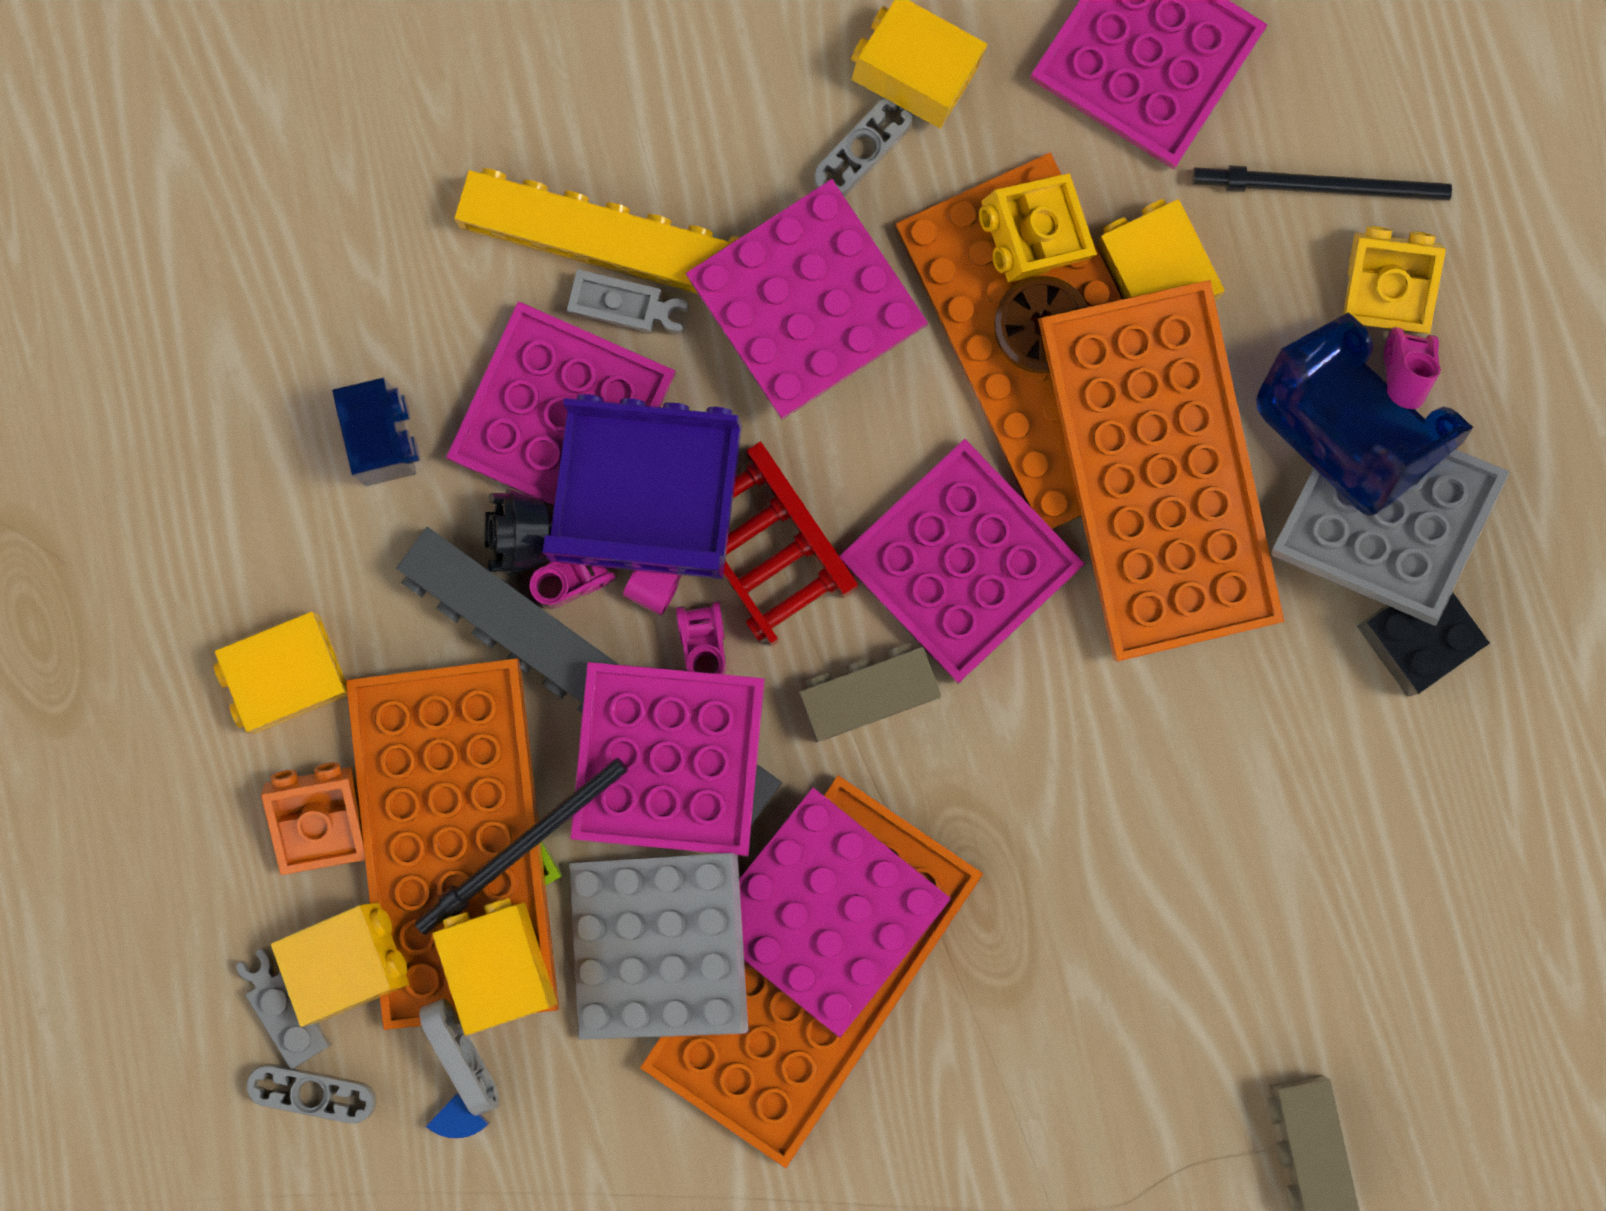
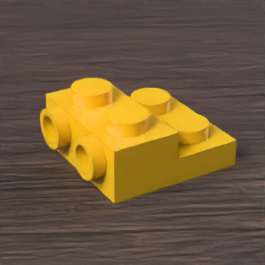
(1036, 227)
(1394, 279)

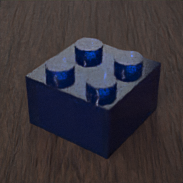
(375, 431)

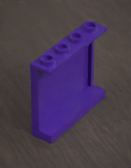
(645, 487)

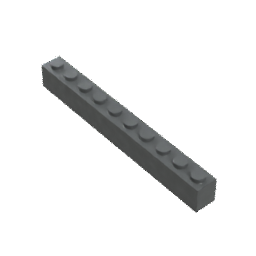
(517, 624)

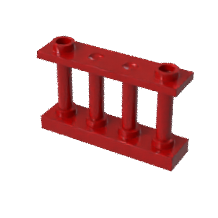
(807, 542)

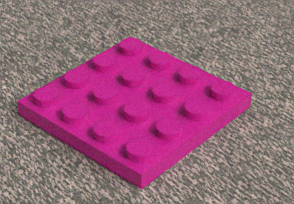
(1149, 66)
(806, 299)
(519, 411)
(961, 561)
(686, 754)
(831, 911)

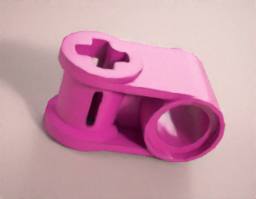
(1410, 367)
(575, 582)
(652, 589)
(704, 637)

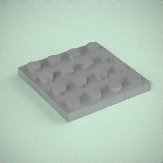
(1405, 552)
(658, 947)

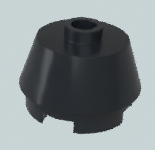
(516, 532)

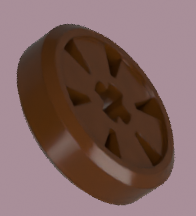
(1019, 305)

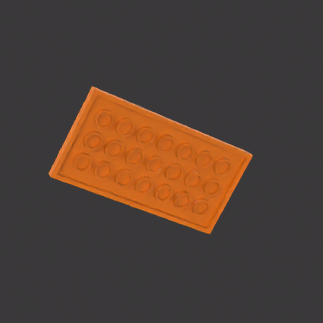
(965, 290)
(1161, 470)
(439, 797)
(789, 1064)

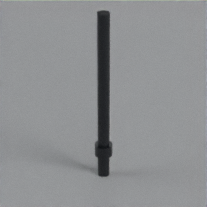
(1238, 179)
(457, 899)

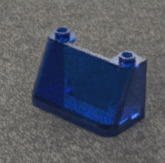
(1344, 421)

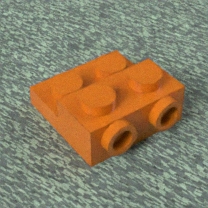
(314, 818)

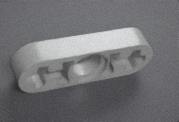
(893, 132)
(459, 1057)
(282, 1075)

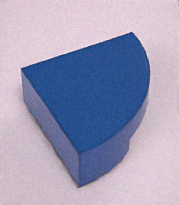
(456, 1120)

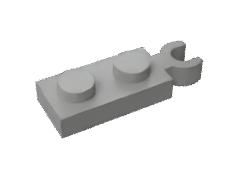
(622, 303)
(278, 1015)

